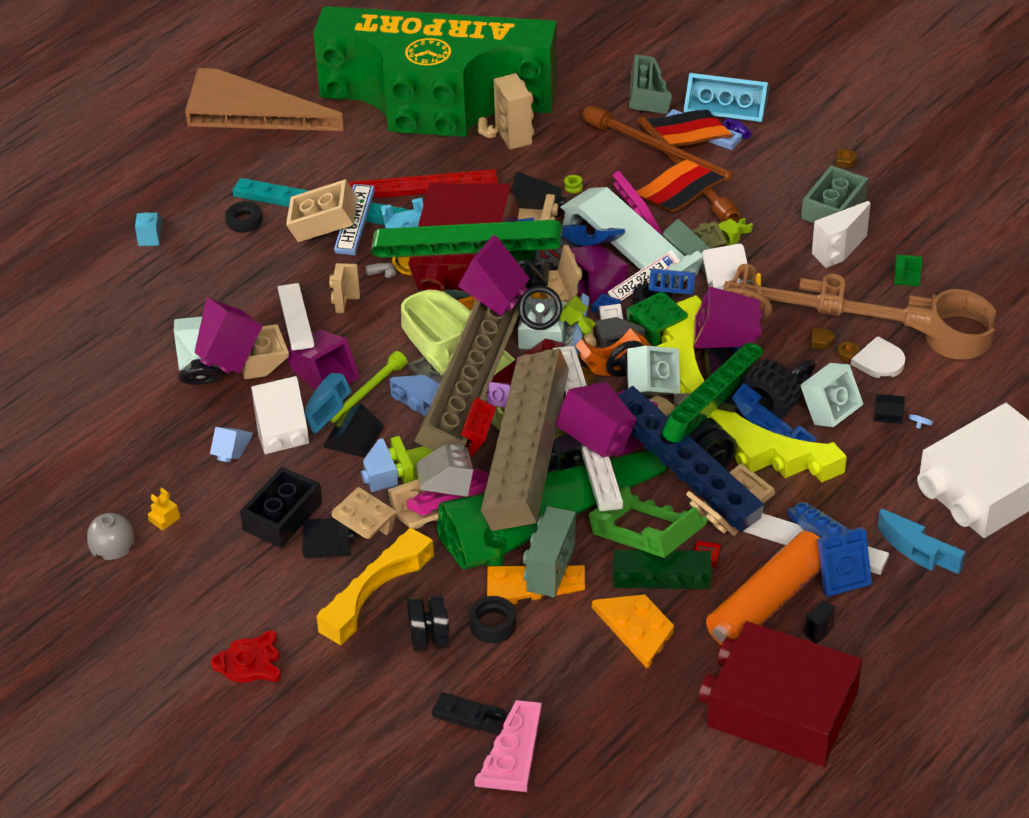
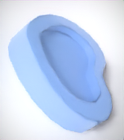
(920, 420)

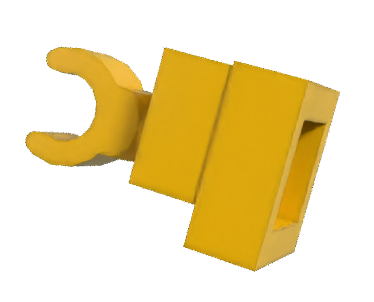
(163, 511)

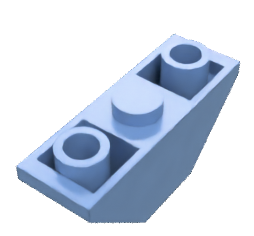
(414, 391)

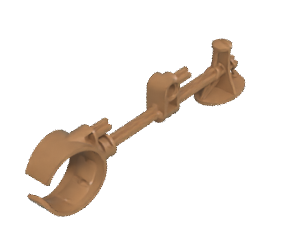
(921, 313)

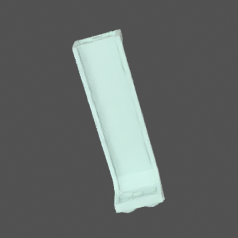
(639, 243)

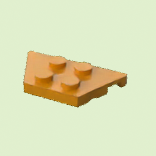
(636, 623)

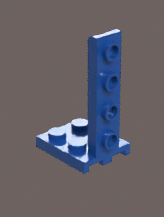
(841, 550)

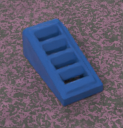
(653, 281)

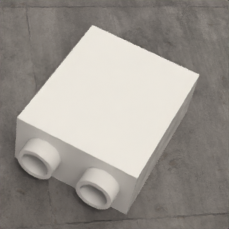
(981, 471)

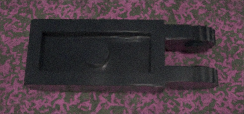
(468, 713)

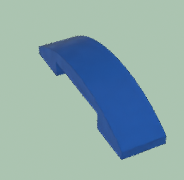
(577, 235)
(747, 402)

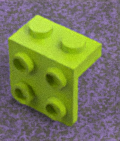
(406, 460)

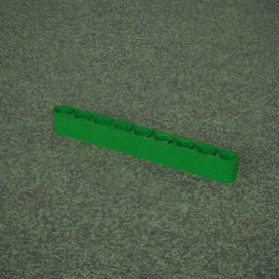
(465, 238)
(711, 393)

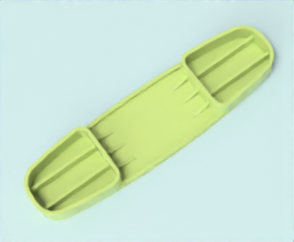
(434, 325)

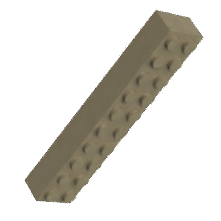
(466, 375)
(525, 440)

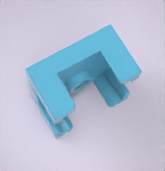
(403, 219)

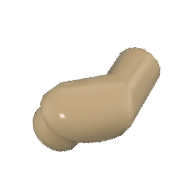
(485, 130)

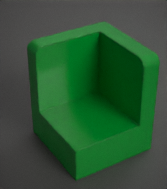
(908, 270)

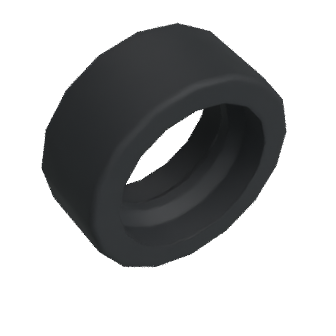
(488, 605)

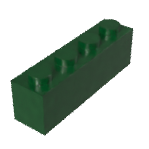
(651, 571)

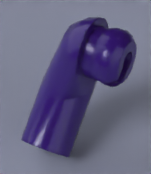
(738, 127)

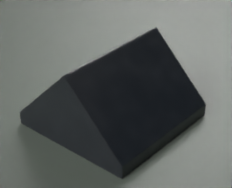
(355, 432)

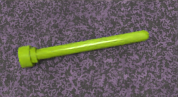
(395, 362)

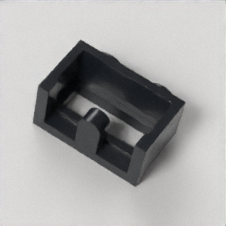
(568, 448)

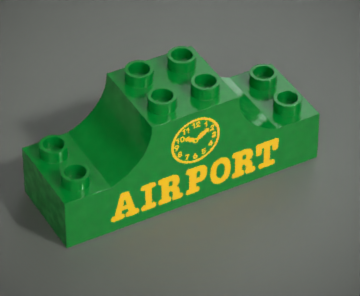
(432, 67)

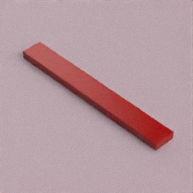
(419, 184)

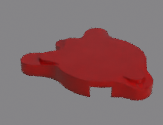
(249, 659)

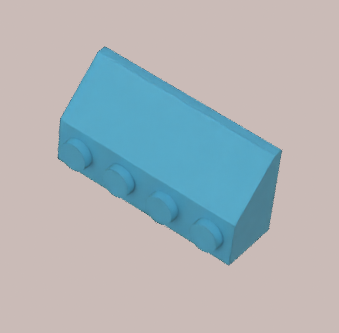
(727, 97)

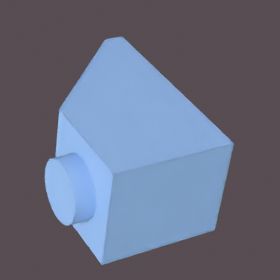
(229, 443)
(379, 468)

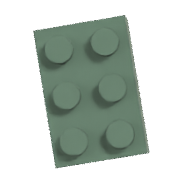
(834, 193)
(550, 551)

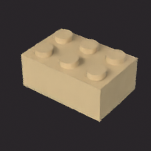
(513, 111)
(321, 210)

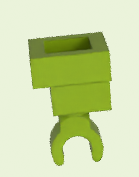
(733, 230)
(573, 312)

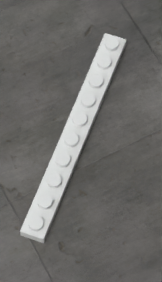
(598, 468)

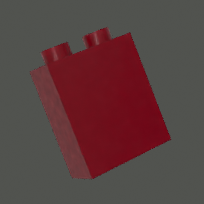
(455, 206)
(781, 692)

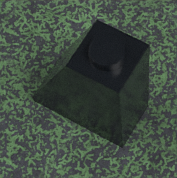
(532, 192)

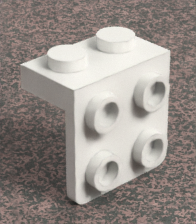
(722, 264)

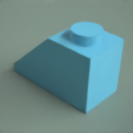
(148, 228)

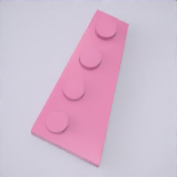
(513, 751)

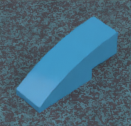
(326, 401)

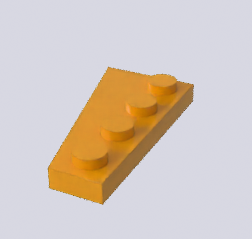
(509, 582)

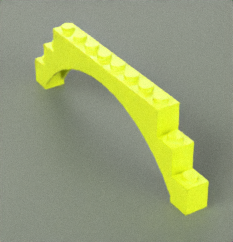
(754, 444)

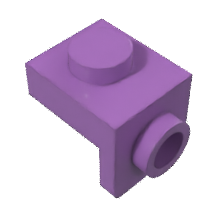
(498, 394)

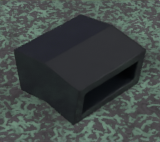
(889, 409)
(820, 622)

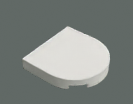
(880, 359)

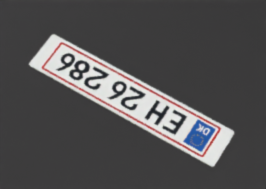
(627, 287)

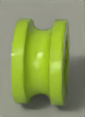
(573, 184)

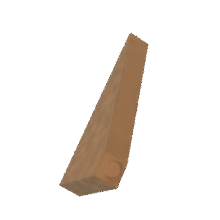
(236, 102)

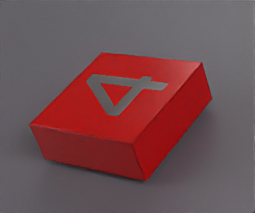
(708, 546)

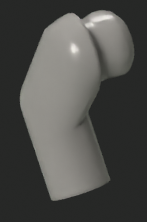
(378, 268)

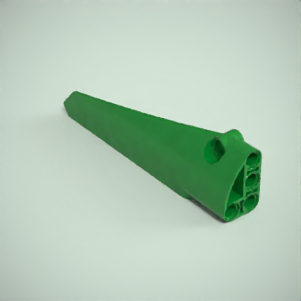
(472, 542)

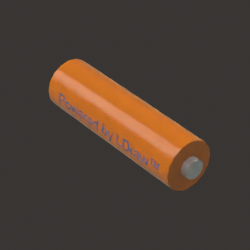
(768, 588)

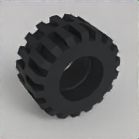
(775, 385)

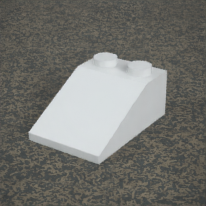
(840, 234)
(280, 415)

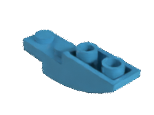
(911, 541)

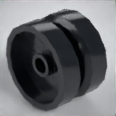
(715, 441)
(432, 622)

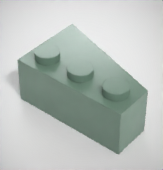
(647, 88)

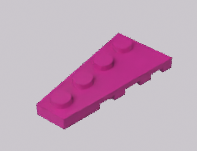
(634, 200)
(428, 500)

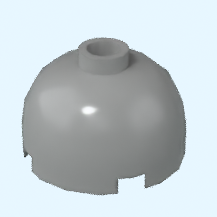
(110, 536)

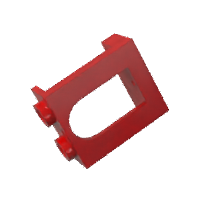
(477, 424)

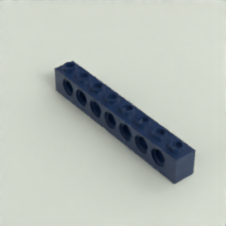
(693, 464)

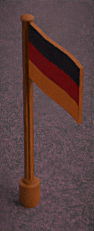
(691, 129)
(676, 185)

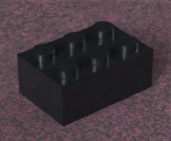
(281, 507)

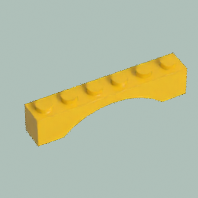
(404, 556)

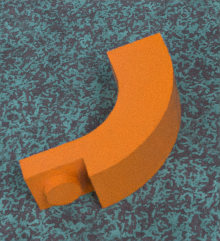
(596, 357)

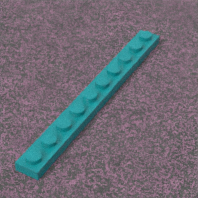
(281, 196)

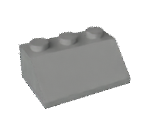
(446, 470)

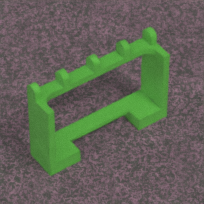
(651, 540)

